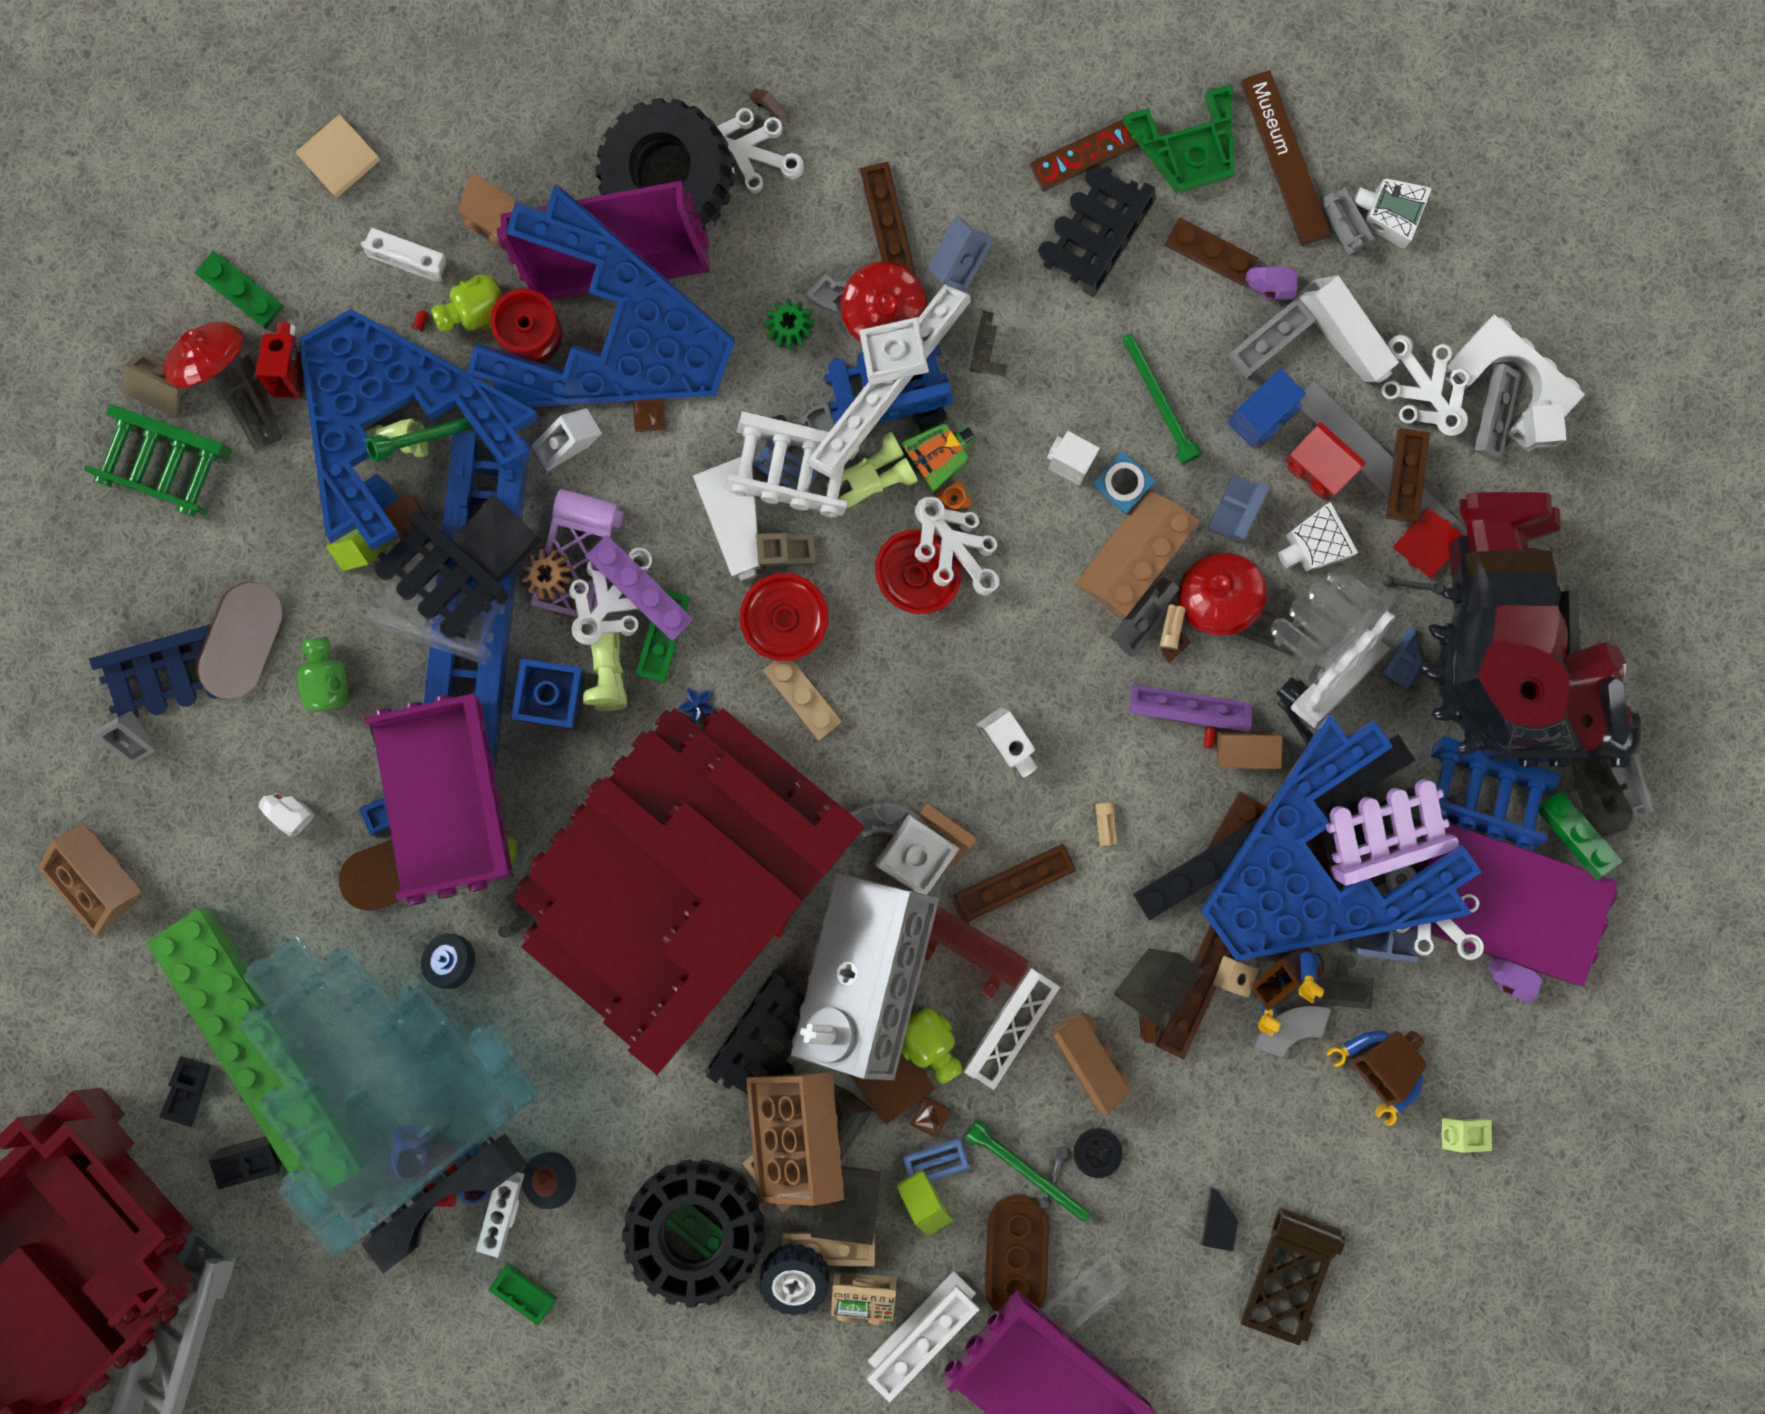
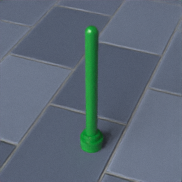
(381, 447)
(1186, 448)
(980, 1135)

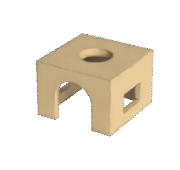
(1228, 974)

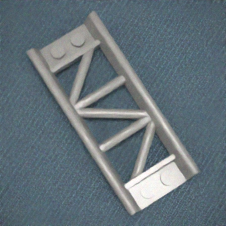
(212, 1269)

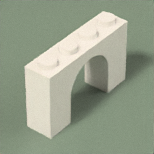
(1499, 343)

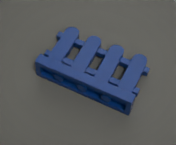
(916, 397)

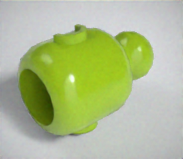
(469, 304)
(929, 1043)

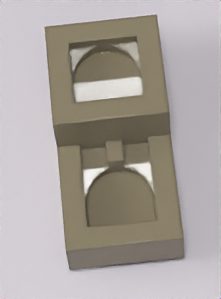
(785, 550)

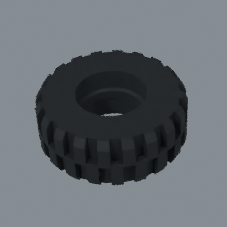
(663, 125)
(660, 1265)

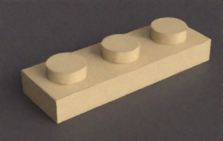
(803, 697)
(834, 1252)

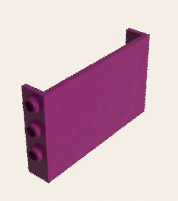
(650, 220)
(441, 797)
(1531, 908)
(1036, 1367)

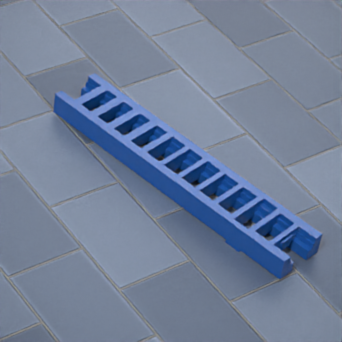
(459, 497)

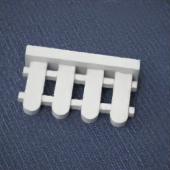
(1350, 670)

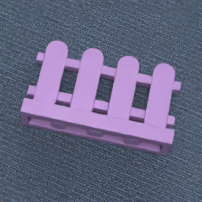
(1408, 847)

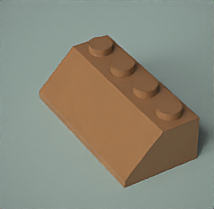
(1137, 553)

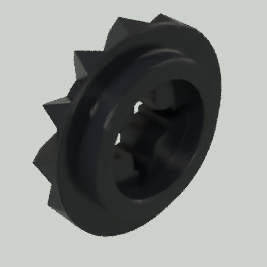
(1110, 1159)

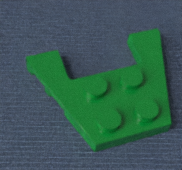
(1192, 155)

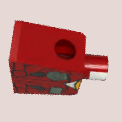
(281, 363)

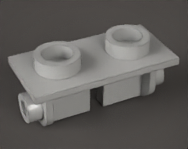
(1346, 220)
(1635, 788)

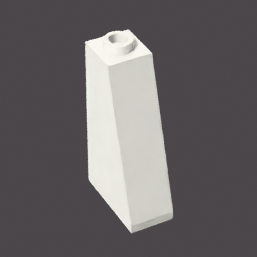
(1348, 328)
(732, 519)

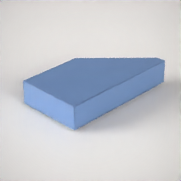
(1405, 661)

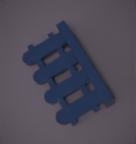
(147, 673)

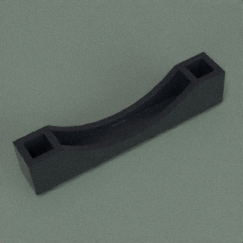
(484, 1172)

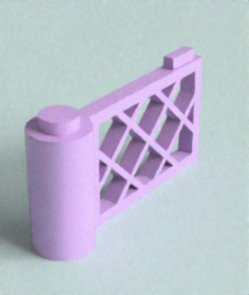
(585, 515)

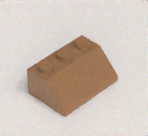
(482, 207)
(89, 878)
(1091, 1061)

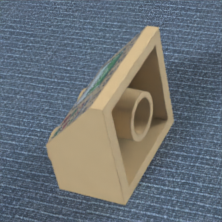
(863, 1297)

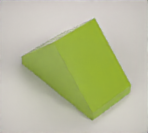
(353, 552)
(924, 1203)

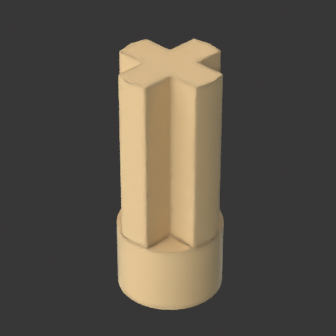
(1172, 627)
(1106, 824)

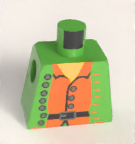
(938, 454)

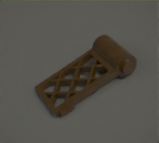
(1312, 1241)

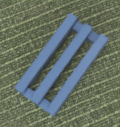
(764, 455)
(933, 1150)

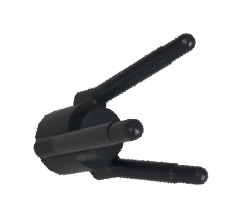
(1289, 694)

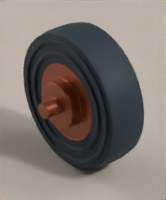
(549, 1180)

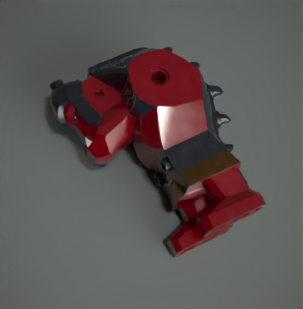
(1507, 646)

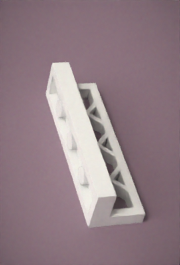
(1001, 1024)

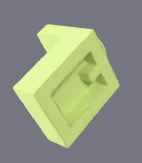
(1467, 1135)

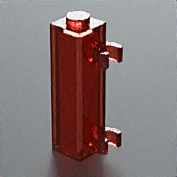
(977, 948)

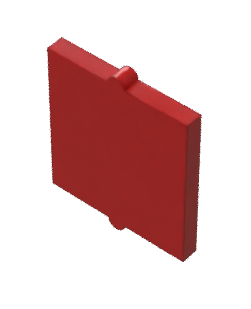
(1427, 542)

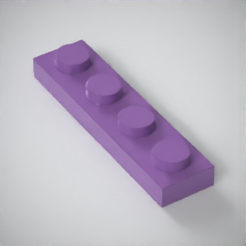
(639, 588)
(1190, 708)

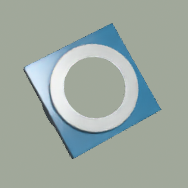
(1104, 485)

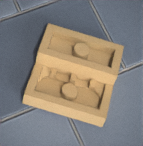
(337, 156)

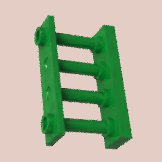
(153, 432)

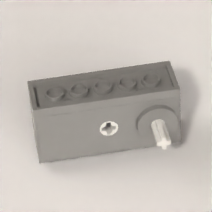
(864, 977)

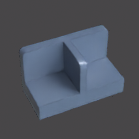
(960, 254)
(1238, 508)
(1387, 945)

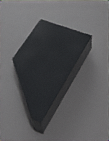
(1219, 1224)

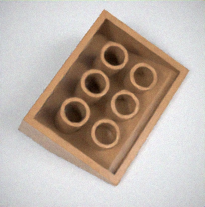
(795, 1139)

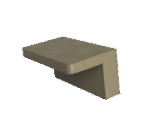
(147, 383)

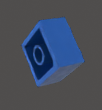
(1273, 402)
(549, 694)

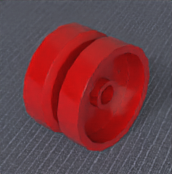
(526, 325)

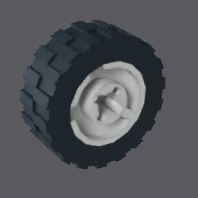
(792, 1264)

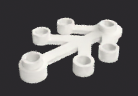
(744, 148)
(1430, 389)
(954, 542)
(607, 603)
(1447, 926)

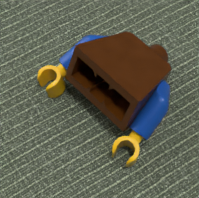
(1285, 979)
(1389, 1066)

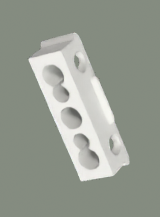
(404, 255)
(493, 1220)

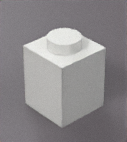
(1544, 425)

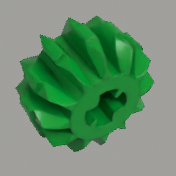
(801, 324)

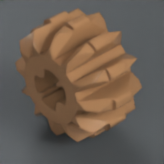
(536, 574)

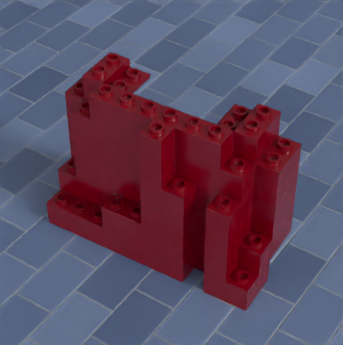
(678, 877)
(80, 1256)

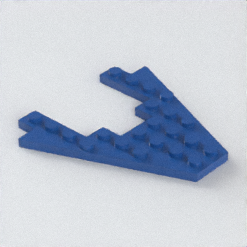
(656, 339)
(363, 374)
(1282, 897)

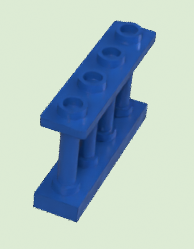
(1535, 779)

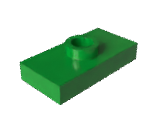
(522, 1293)

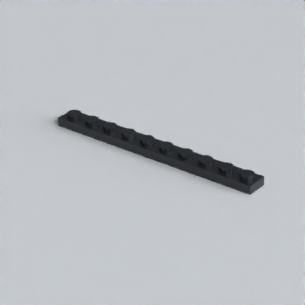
(1214, 861)

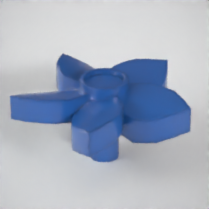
(697, 704)

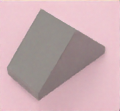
(125, 738)

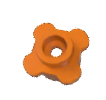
(957, 490)

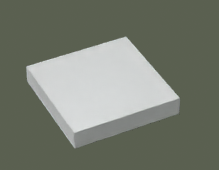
(893, 351)
(916, 855)

